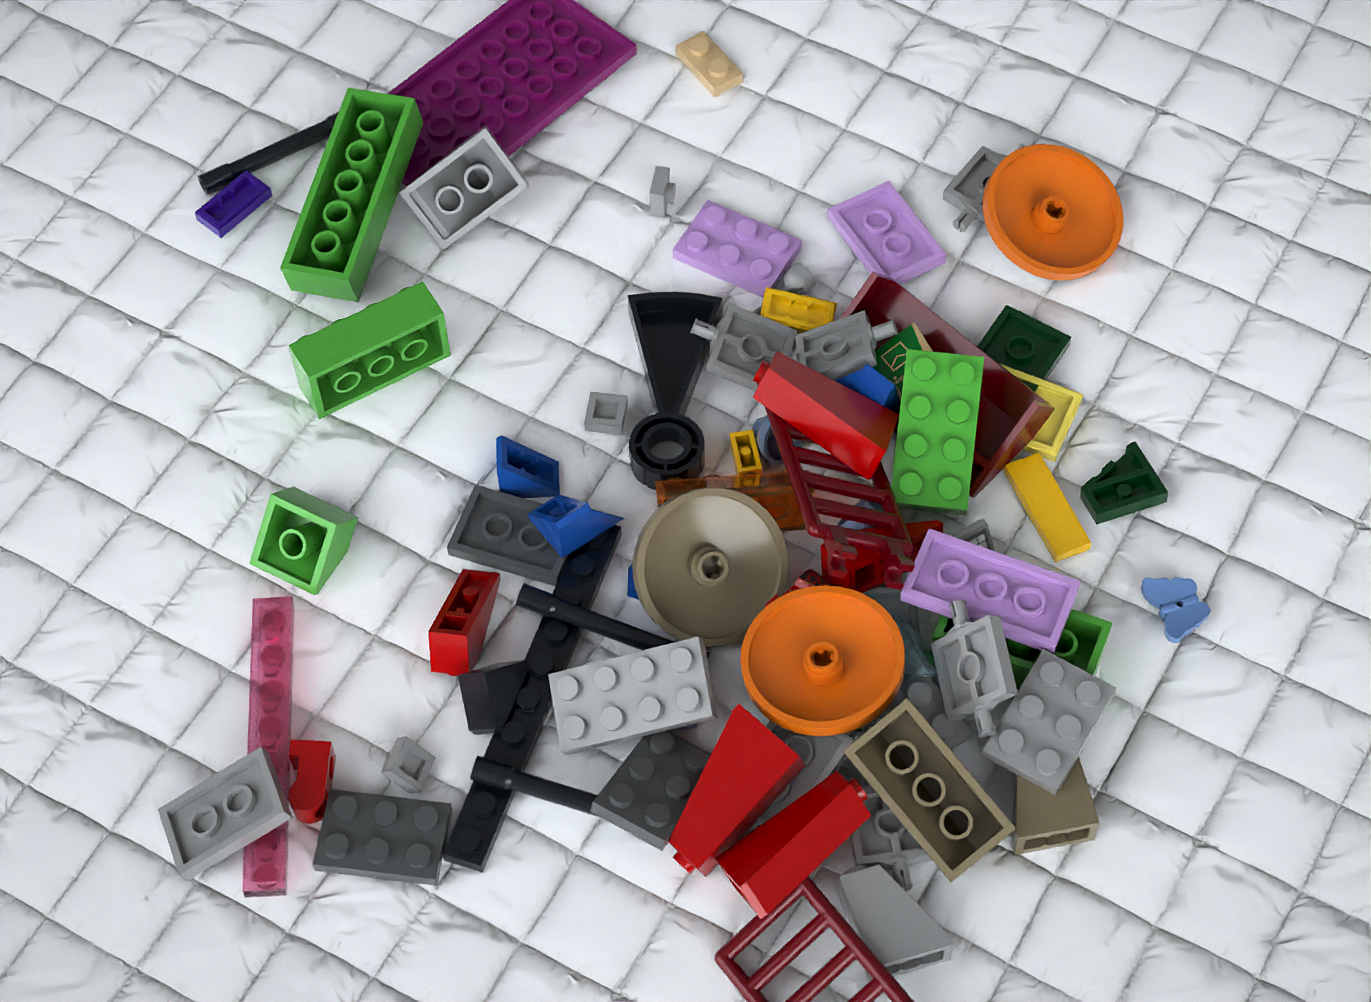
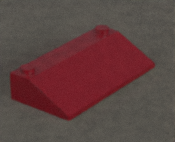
(1008, 408)

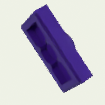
(233, 204)

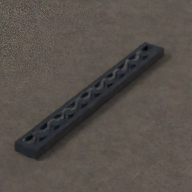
(549, 653)

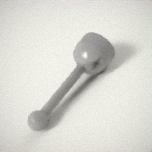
(796, 280)

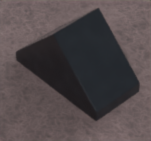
(490, 694)

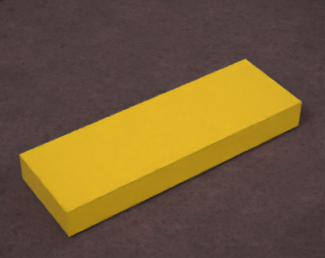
(1047, 507)

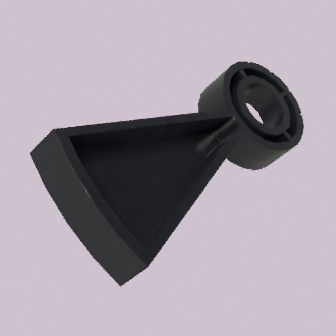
(672, 367)

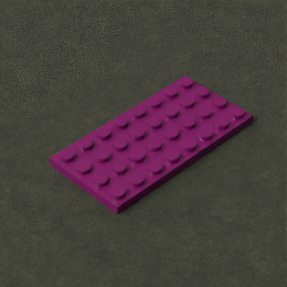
(510, 75)

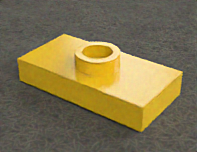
(796, 310)

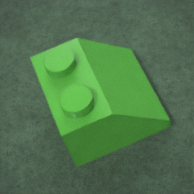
(302, 539)

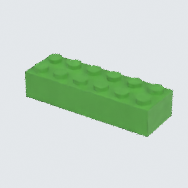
(352, 195)

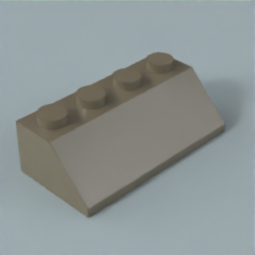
(929, 790)

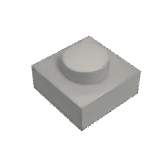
(661, 192)
(606, 413)
(408, 765)

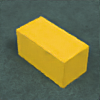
(744, 452)

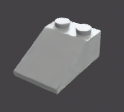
(464, 188)

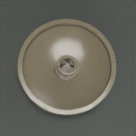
(709, 565)

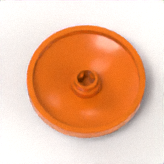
(1052, 212)
(822, 660)

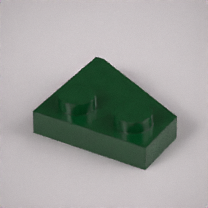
(1123, 487)

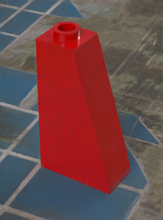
(826, 412)
(733, 791)
(794, 842)

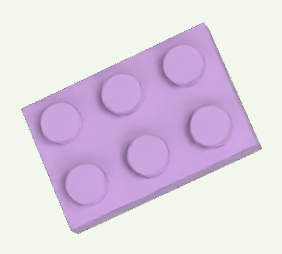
(886, 234)
(737, 248)

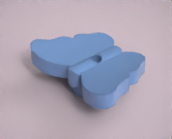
(1166, 596)

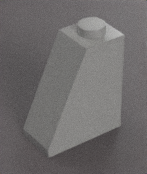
(891, 921)

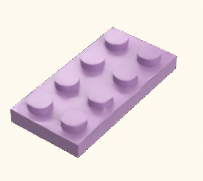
(1025, 596)

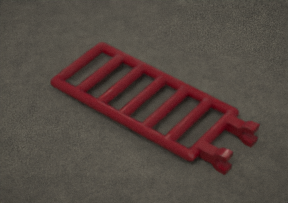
(839, 539)
(827, 917)

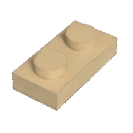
(709, 64)

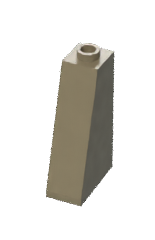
(1052, 820)

